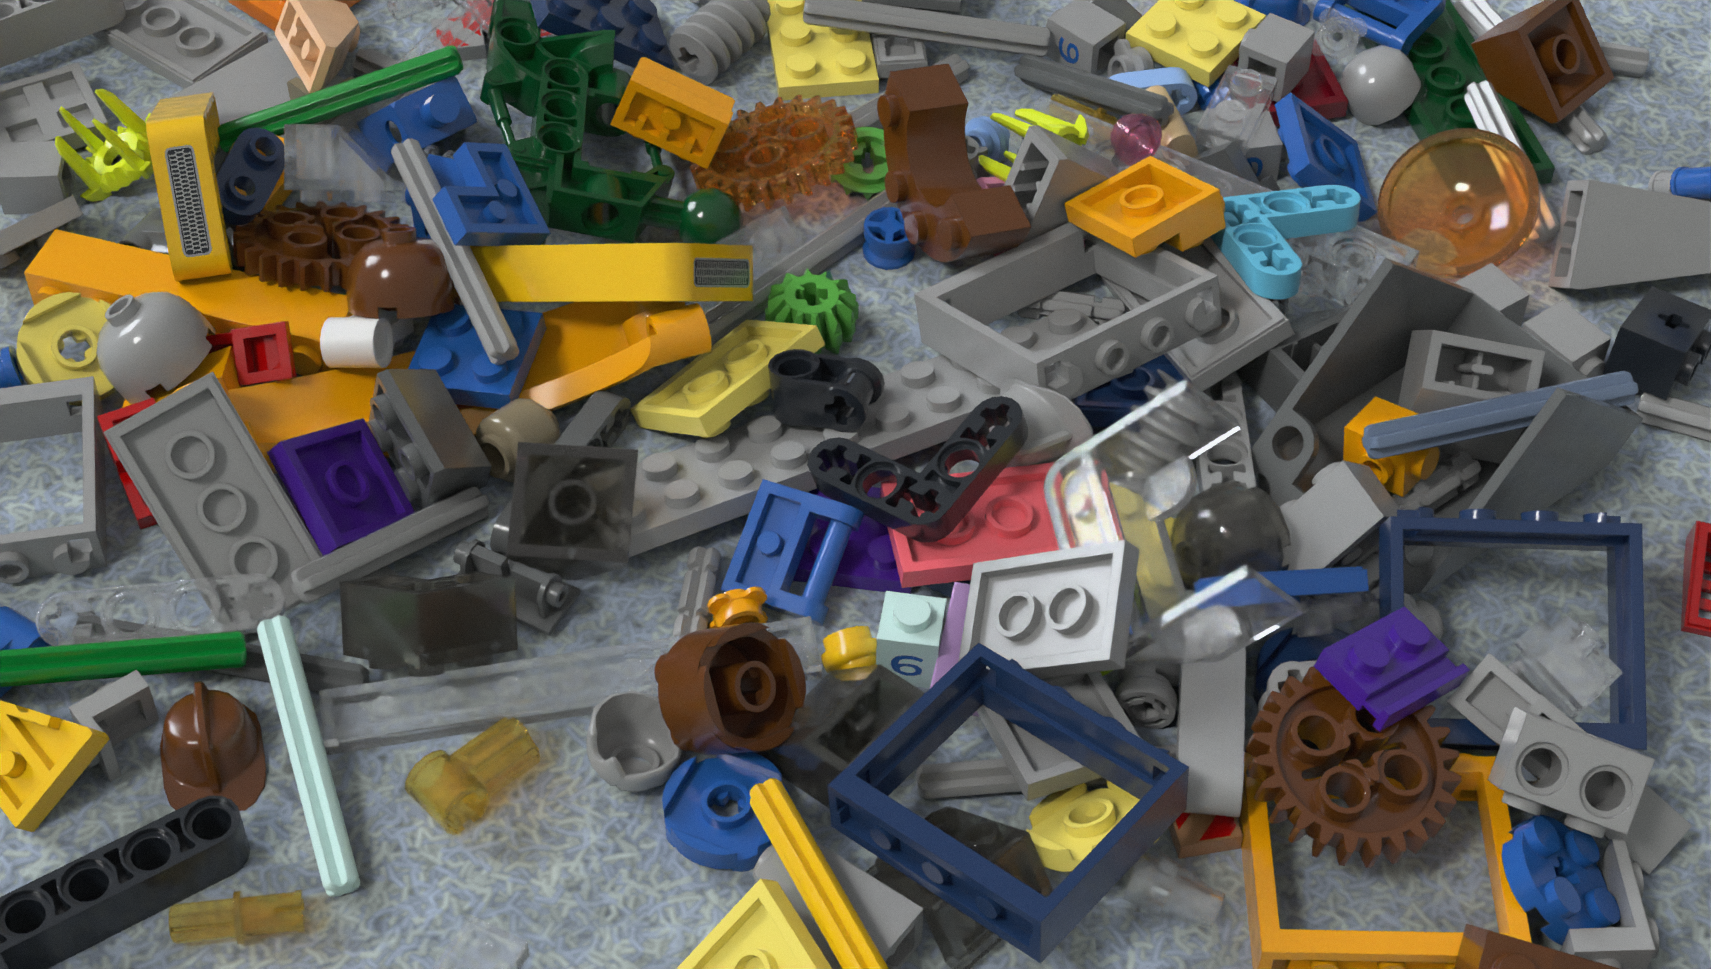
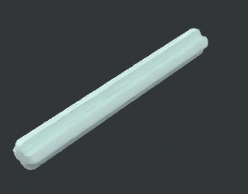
(308, 757)

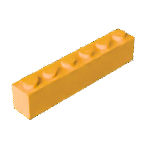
(227, 301)

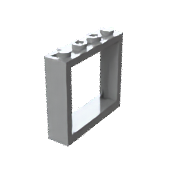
(1179, 309)
(44, 412)

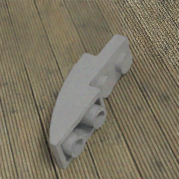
(1488, 703)

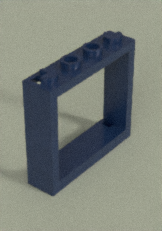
(1541, 531)
(958, 874)

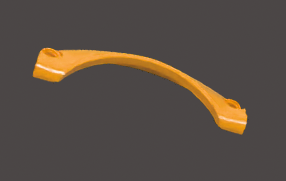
(581, 353)

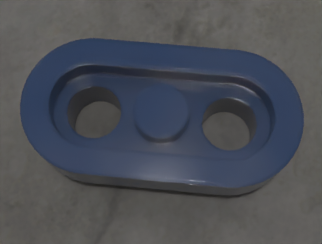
(251, 173)

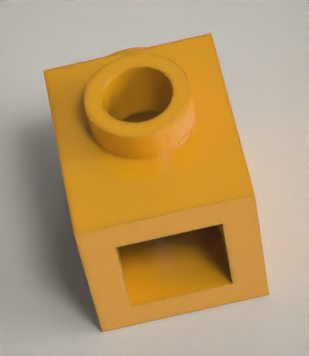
(1396, 472)

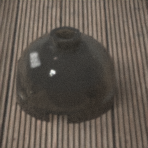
(1227, 530)

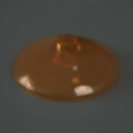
(1457, 176)

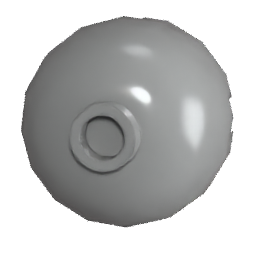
(151, 343)

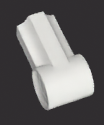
(362, 340)

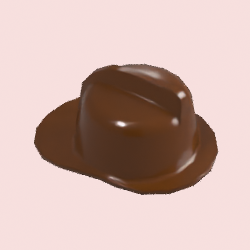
(212, 749)

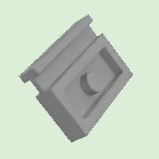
(36, 228)

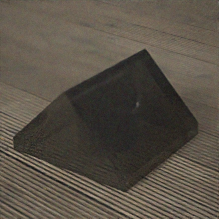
(571, 507)

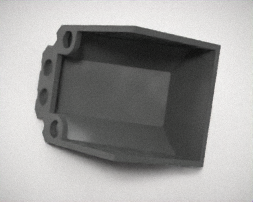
(1367, 359)

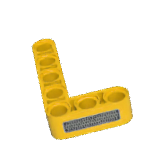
(182, 152)
(618, 272)

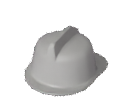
(1052, 423)

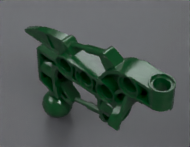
(573, 90)

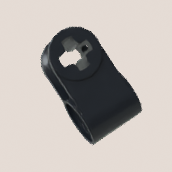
(816, 392)

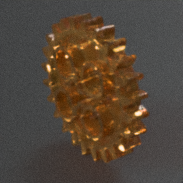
(780, 151)

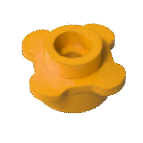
(738, 607)

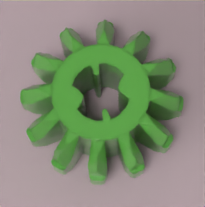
(817, 302)

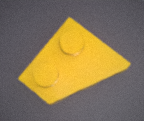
(40, 761)

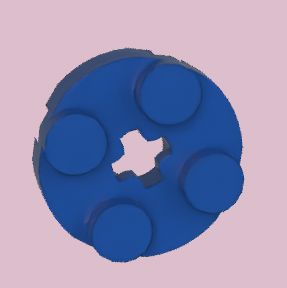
(694, 826)
(1558, 876)

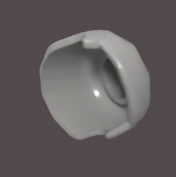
(1379, 84)
(626, 728)

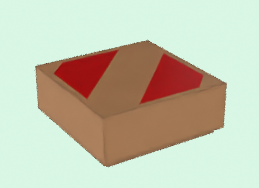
(1205, 834)

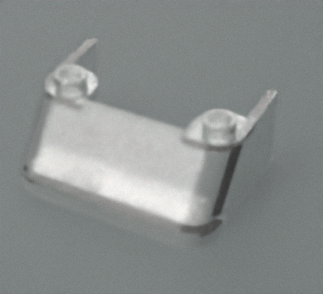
(1124, 490)

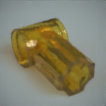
(461, 783)

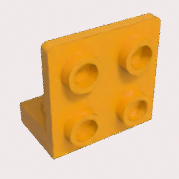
(674, 112)

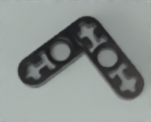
(931, 486)

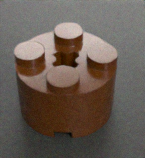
(730, 689)

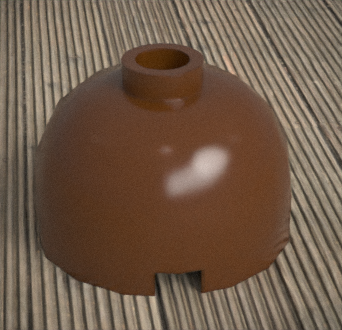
(400, 276)

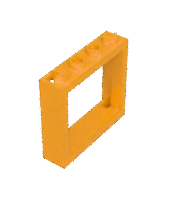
(1370, 949)

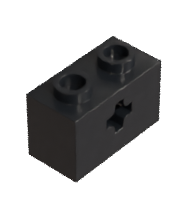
(1661, 343)

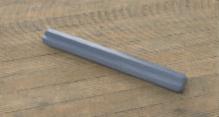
(1486, 416)

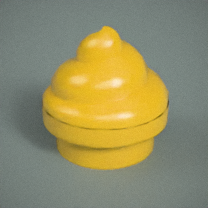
(849, 649)

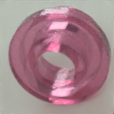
(1135, 137)

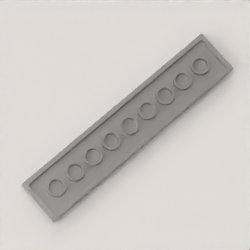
(722, 474)

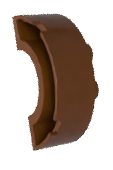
(932, 173)

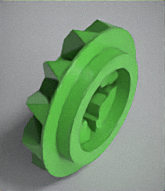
(854, 178)

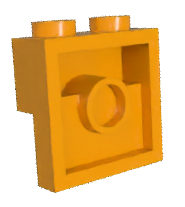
(1149, 207)

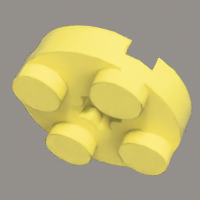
(43, 335)
(1071, 825)

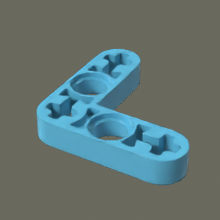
(1263, 221)

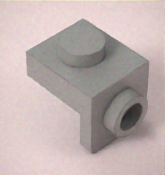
(119, 711)

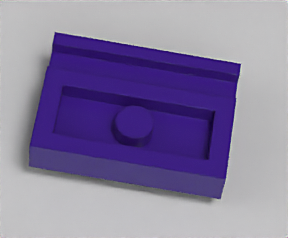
(1391, 668)

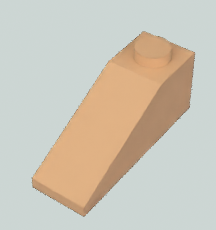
(317, 38)

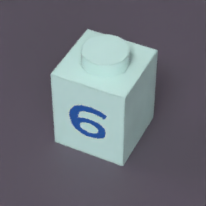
(911, 635)

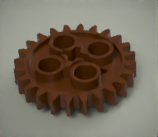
(307, 243)
(1378, 812)

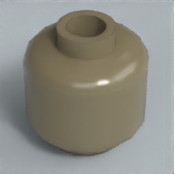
(514, 423)

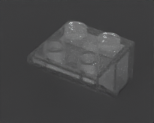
(336, 160)

